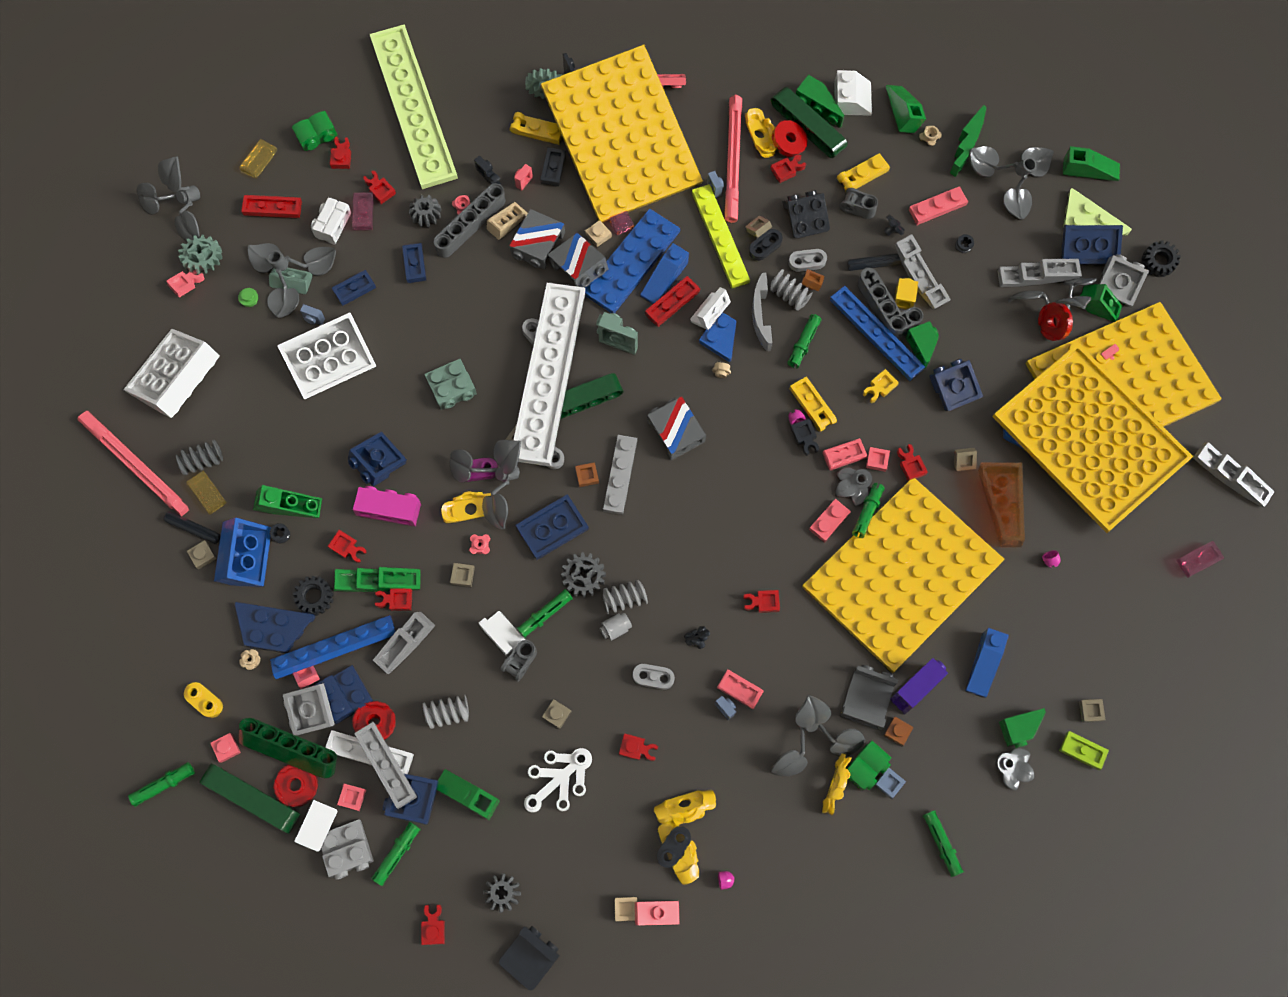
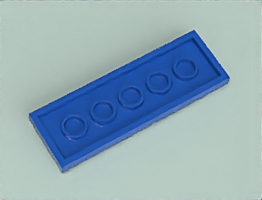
(632, 261)

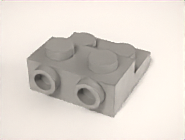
(1123, 278)
(308, 709)
(346, 850)

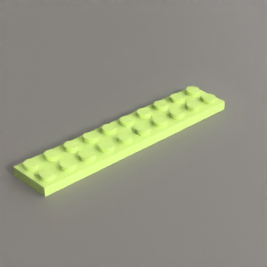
(413, 107)

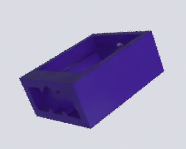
(919, 685)

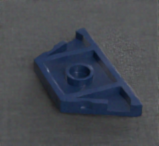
(271, 627)

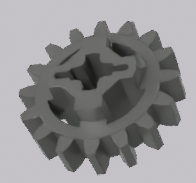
(575, 577)

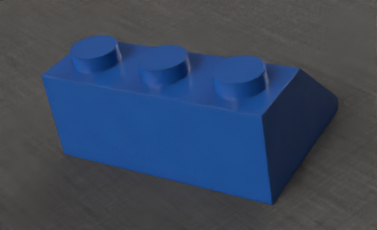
(242, 553)

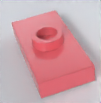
(844, 454)
(740, 689)
(657, 913)

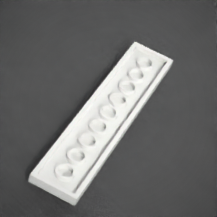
(548, 373)

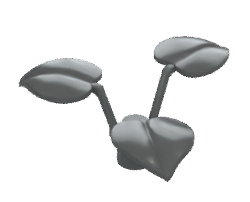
(1033, 161)
(170, 175)
(268, 255)
(1079, 301)
(507, 456)
(809, 718)

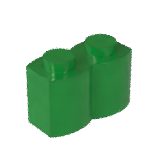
(314, 131)
(868, 765)

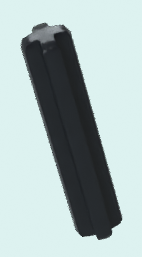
(873, 262)
(192, 527)

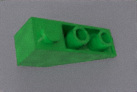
(820, 100)
(906, 109)
(1090, 164)
(286, 502)
(467, 794)

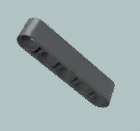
(466, 228)

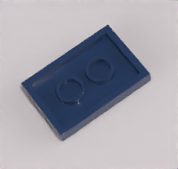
(1091, 242)
(552, 527)

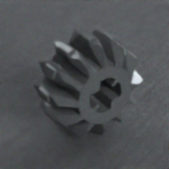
(425, 210)
(496, 898)

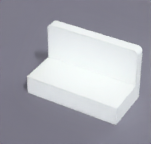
(711, 309)
(501, 632)
(316, 826)

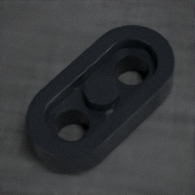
(764, 245)
(673, 846)

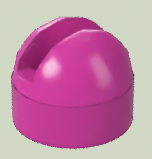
(796, 417)
(1051, 558)
(725, 879)

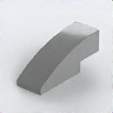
(403, 642)

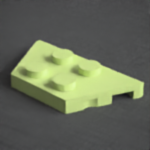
(1085, 212)

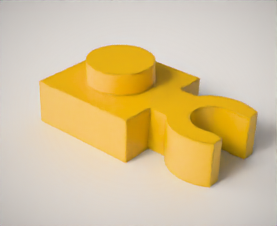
(882, 384)

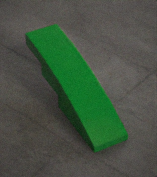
(968, 138)
(376, 579)

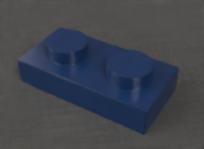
(414, 263)
(353, 287)

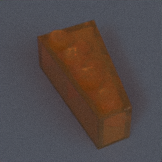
(1004, 497)

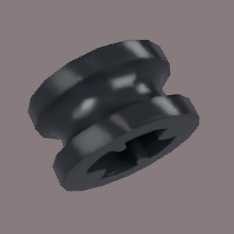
(965, 237)
(278, 539)

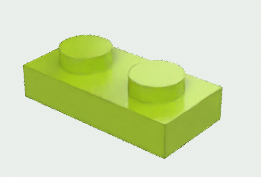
(1084, 750)

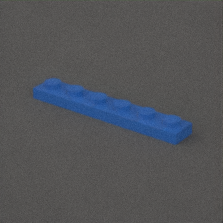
(877, 333)
(332, 647)

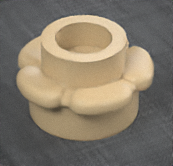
(721, 370)
(254, 661)

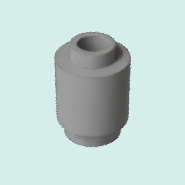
(615, 626)

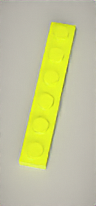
(720, 236)

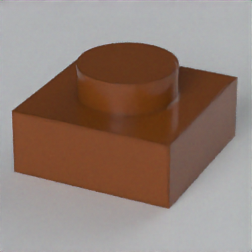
(812, 280)
(587, 474)
(898, 731)

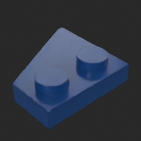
(720, 337)

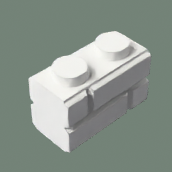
(331, 220)

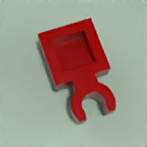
(340, 155)
(787, 169)
(381, 188)
(912, 466)
(344, 545)
(397, 599)
(765, 601)
(634, 747)
(432, 930)

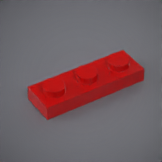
(271, 206)
(672, 301)

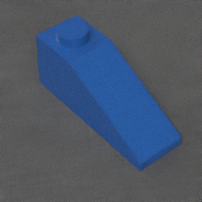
(665, 273)
(986, 662)

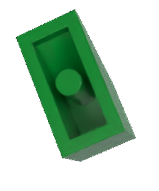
(1102, 302)
(923, 341)
(1021, 728)

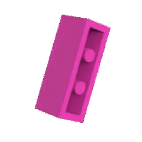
(387, 506)

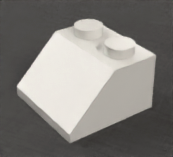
(852, 93)

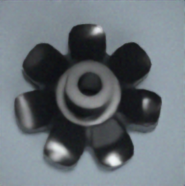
(894, 225)
(697, 637)

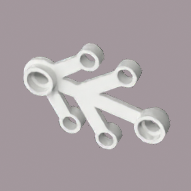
(560, 777)

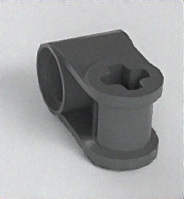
(858, 203)
(519, 661)

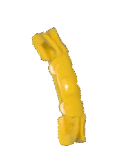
(756, 122)
(455, 510)
(837, 785)
(671, 811)
(686, 867)

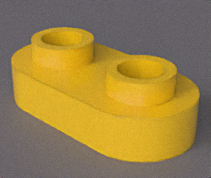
(202, 699)

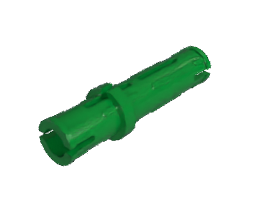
(801, 347)
(871, 503)
(537, 619)
(169, 780)
(943, 844)
(395, 854)

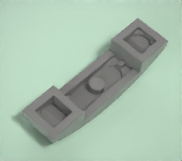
(918, 271)
(763, 332)

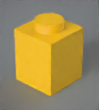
(905, 293)

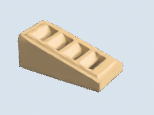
(499, 229)

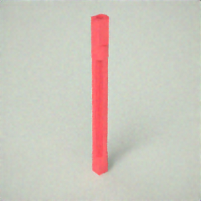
(732, 192)
(133, 463)

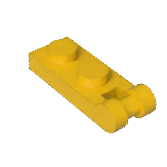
(535, 128)
(864, 172)
(812, 403)

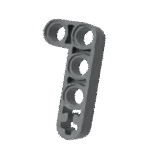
(870, 284)

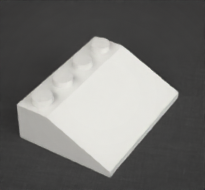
(326, 355)
(172, 372)

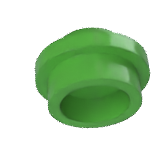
(248, 297)

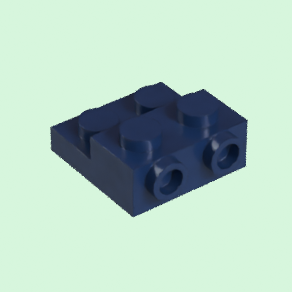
(956, 384)
(375, 459)
(345, 693)
(419, 808)

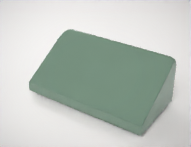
(294, 279)

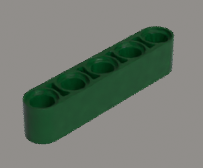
(815, 127)
(591, 394)
(287, 747)
(250, 798)

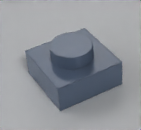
(716, 183)
(312, 315)
(726, 707)
(890, 783)

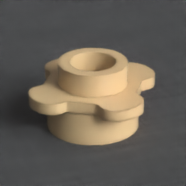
(933, 131)

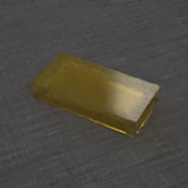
(258, 158)
(206, 492)

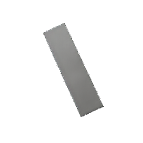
(1039, 273)
(1233, 475)

